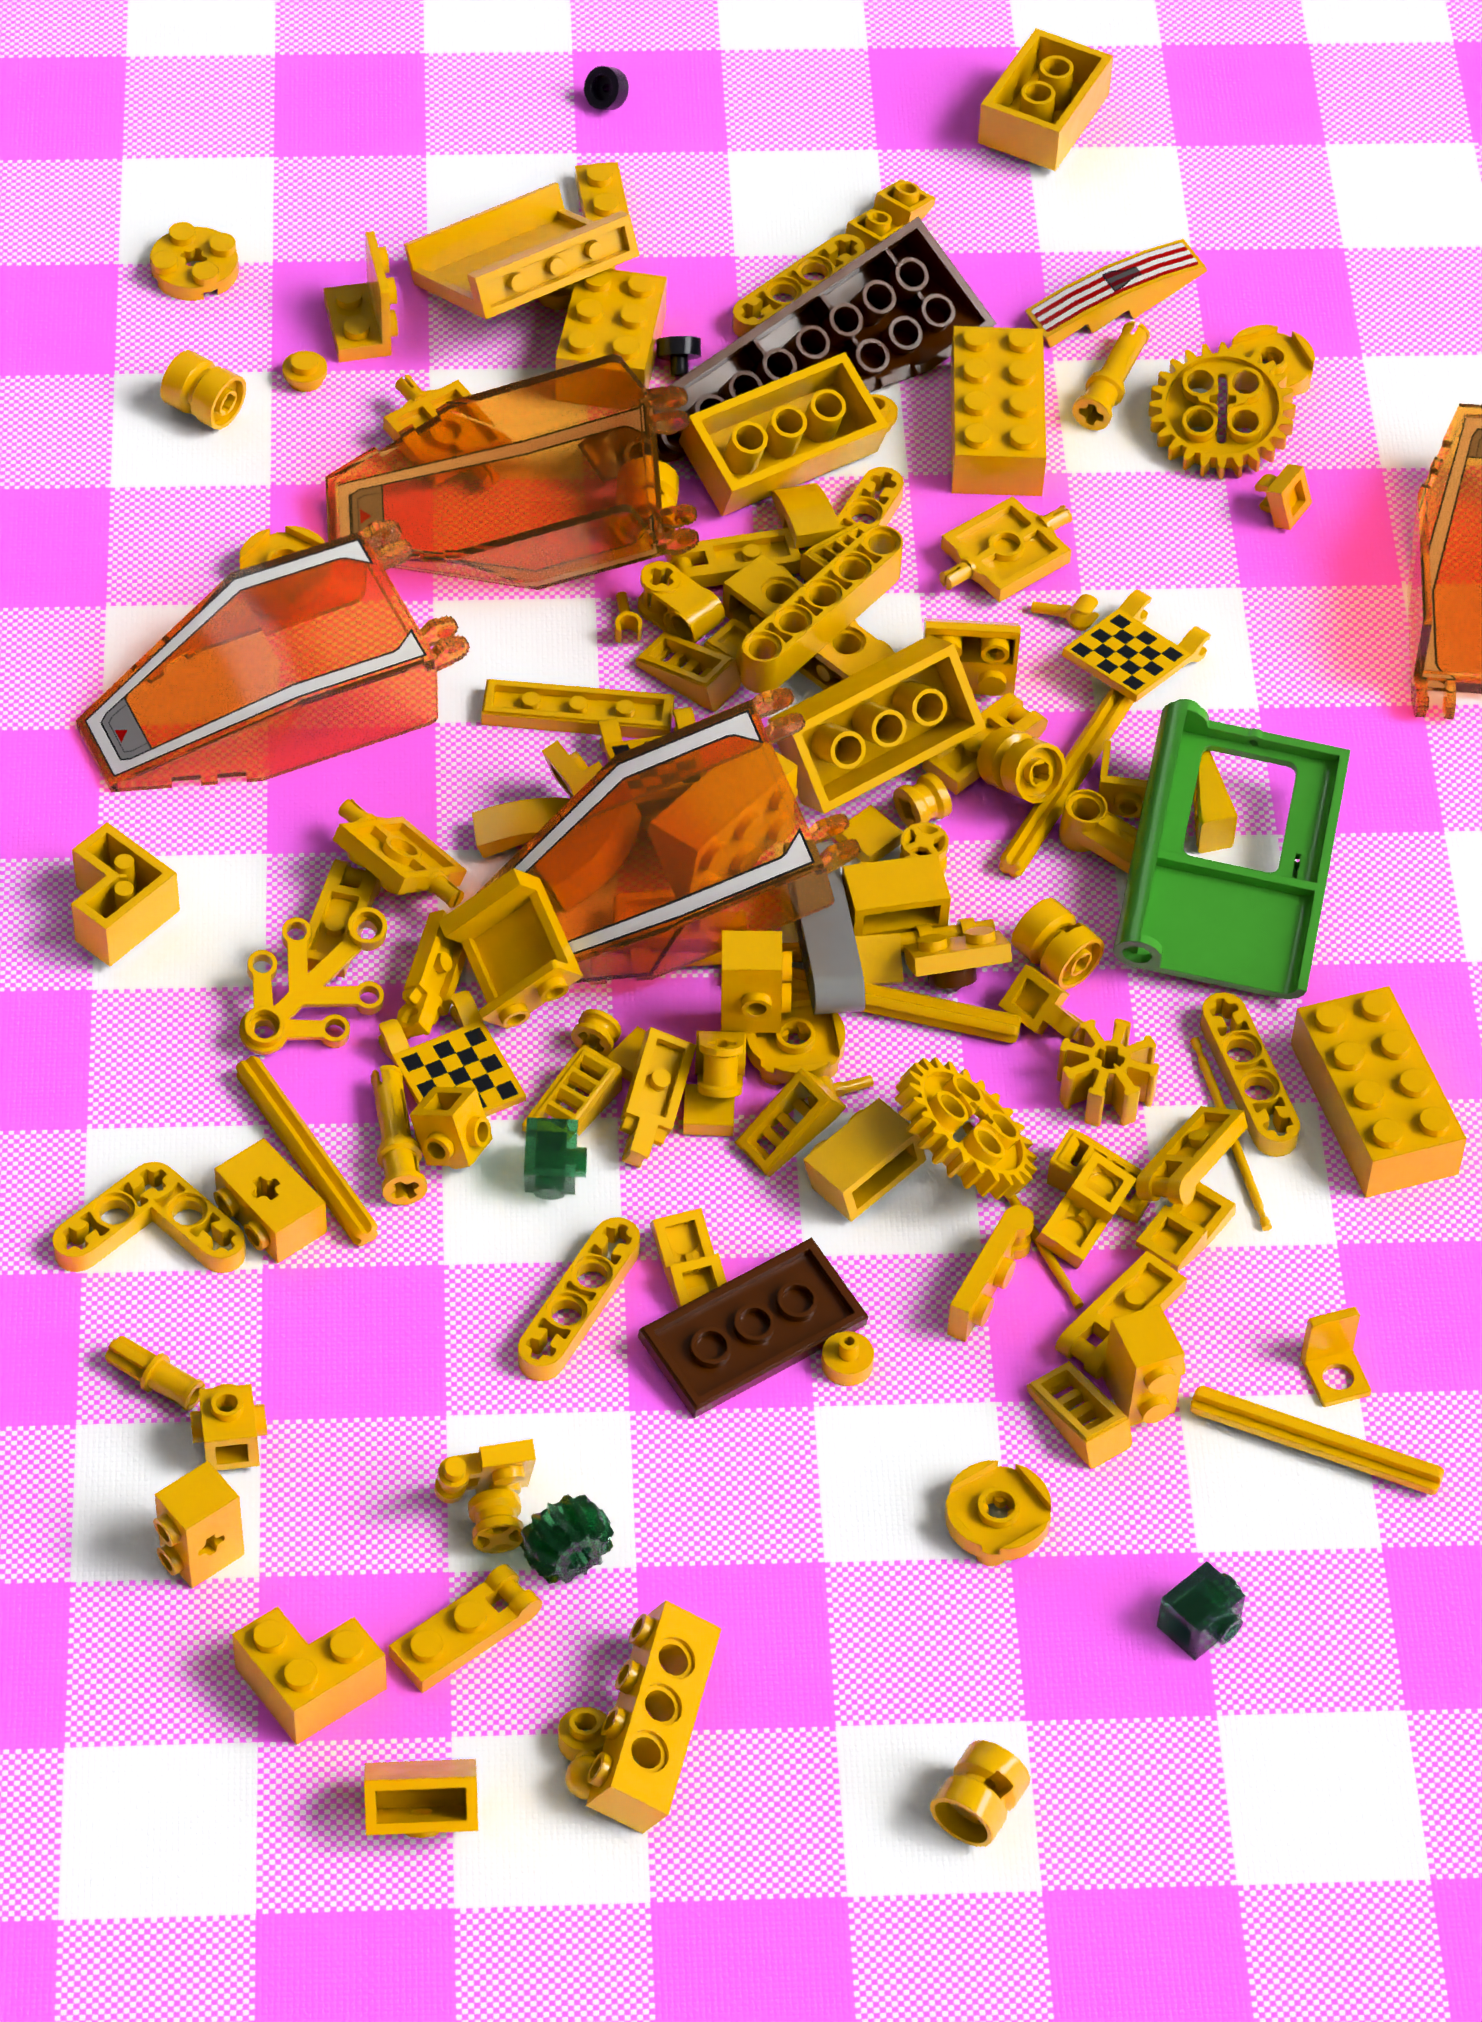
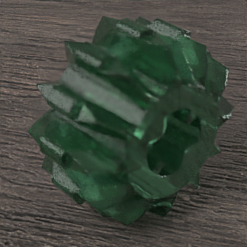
(567, 1539)

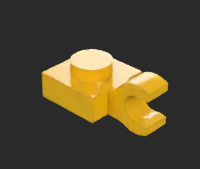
(1040, 1003)

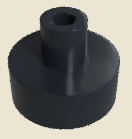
(606, 88)
(678, 351)

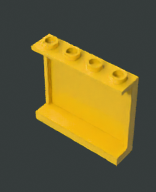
(517, 252)

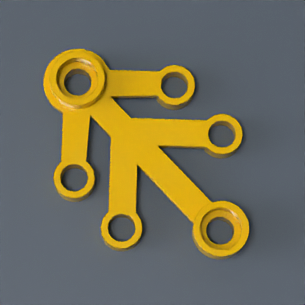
(310, 988)

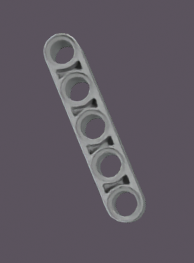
(831, 953)

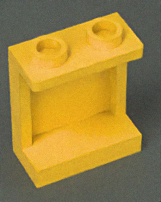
(513, 947)

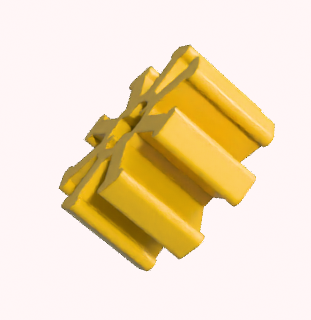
(1107, 1072)

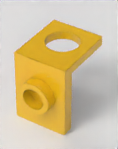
(1122, 794)
(1330, 1345)

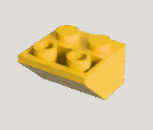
(985, 651)

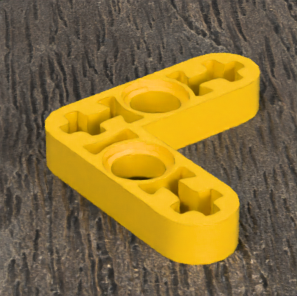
(156, 1207)

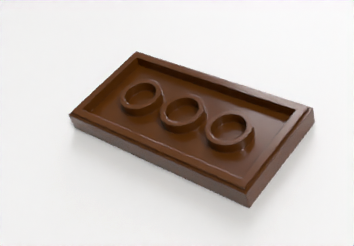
(752, 1327)

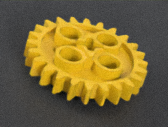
(1179, 409)
(940, 1102)

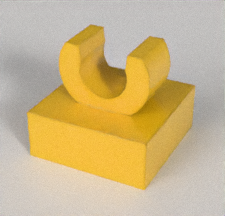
(1286, 495)

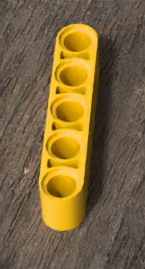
(821, 609)

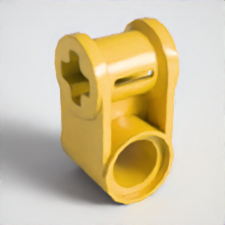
(681, 606)
(720, 1063)

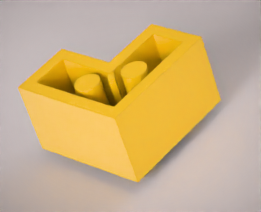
(123, 896)
(306, 1682)

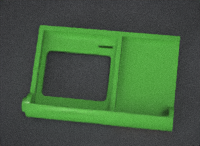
(1217, 917)

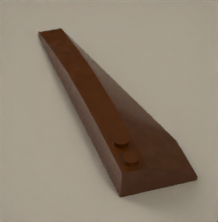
(883, 309)

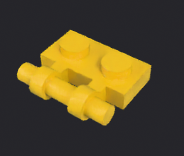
(954, 947)
(492, 1467)

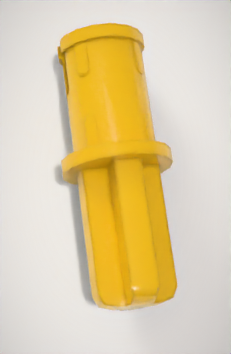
(154, 1372)

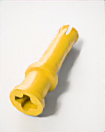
(1107, 386)
(398, 1150)

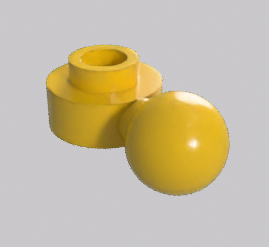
(580, 1746)

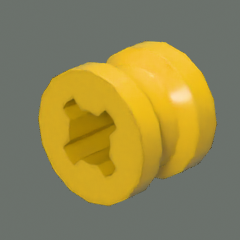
(922, 800)
(925, 839)
(496, 1520)

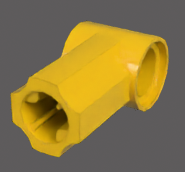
(1091, 827)

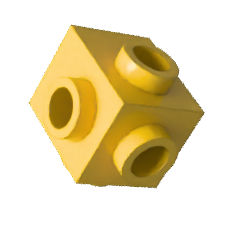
(451, 1127)
(229, 1426)

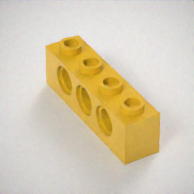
(764, 586)
(685, 1648)

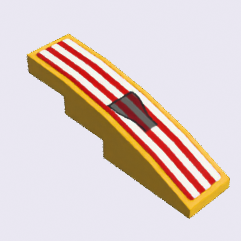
(1122, 286)

